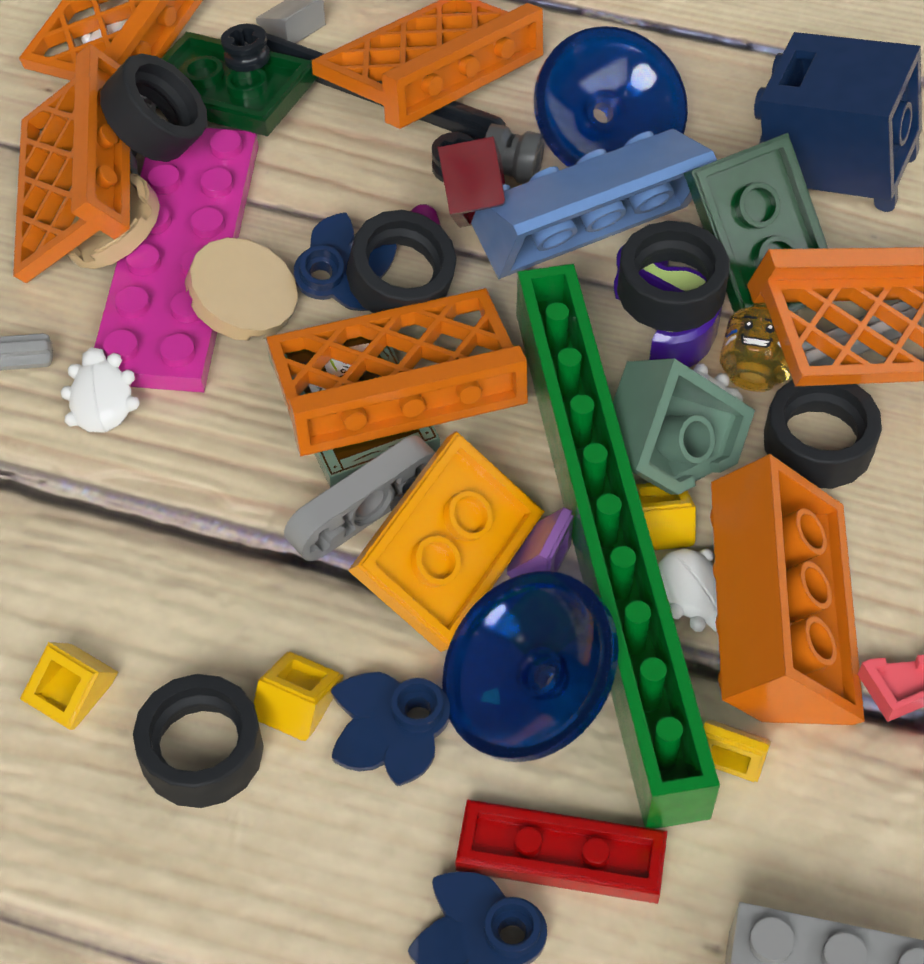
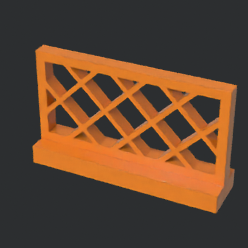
(149, 31)
(434, 56)
(94, 168)
(852, 275)
(403, 396)

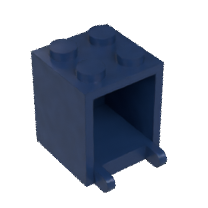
(847, 112)

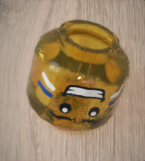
(753, 351)

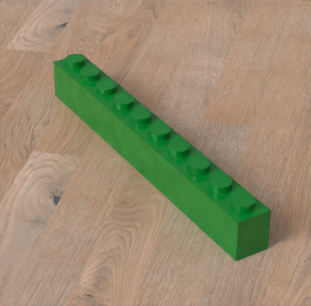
(615, 552)

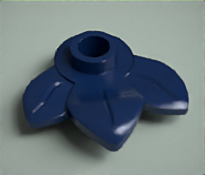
(330, 252)
(381, 728)
(472, 921)

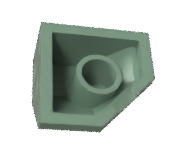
(678, 424)

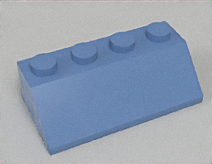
(589, 200)

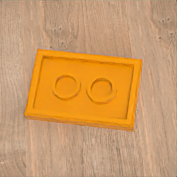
(446, 540)

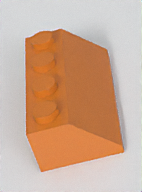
(784, 598)

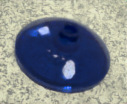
(611, 73)
(509, 651)

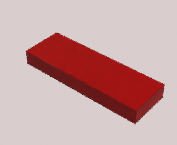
(562, 851)

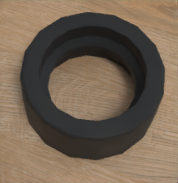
(137, 123)
(407, 230)
(674, 243)
(824, 467)
(186, 697)

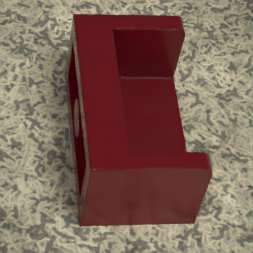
(472, 178)

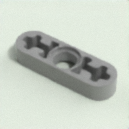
(356, 500)

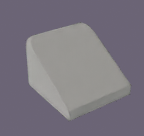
(293, 19)

